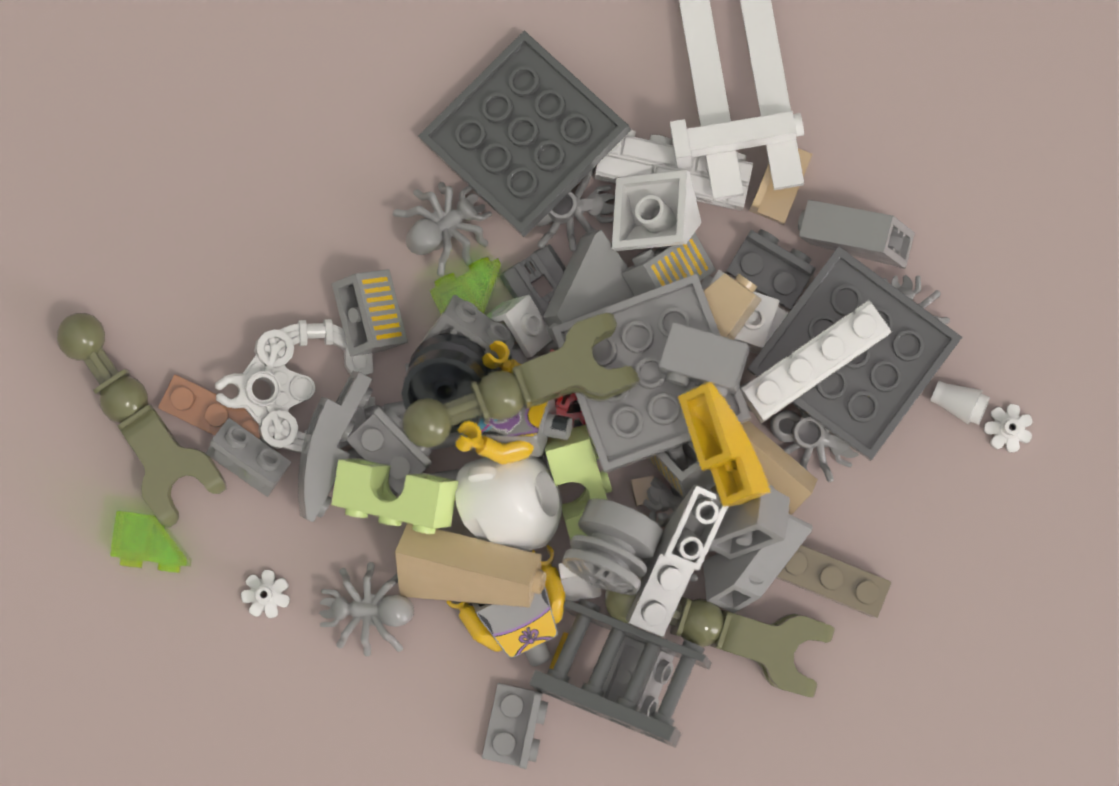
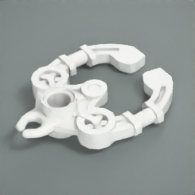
(287, 387)

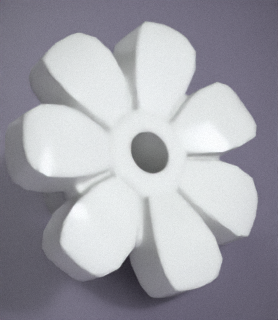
(1001, 430)
(274, 594)

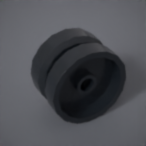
(444, 371)

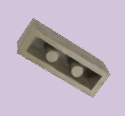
(836, 581)

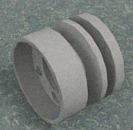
(612, 546)

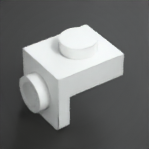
(576, 587)

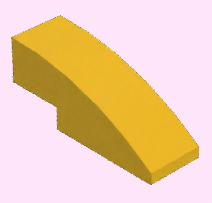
(723, 446)

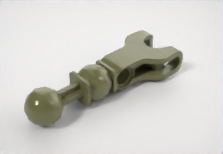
(530, 384)
(126, 403)
(767, 644)

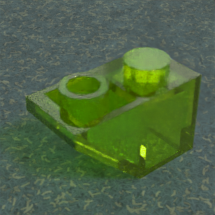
(474, 286)
(145, 539)

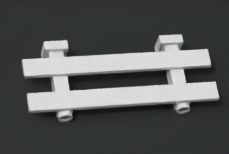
(720, 136)

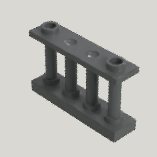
(625, 709)

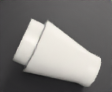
(961, 401)

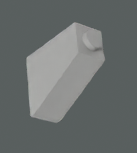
(857, 232)
(589, 282)

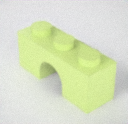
(576, 462)
(365, 490)

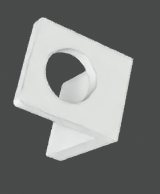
(524, 323)
(759, 324)

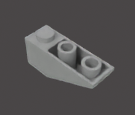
(746, 578)

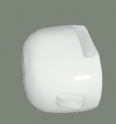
(509, 502)

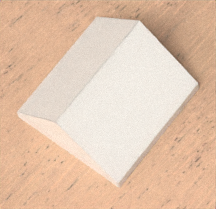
(654, 211)

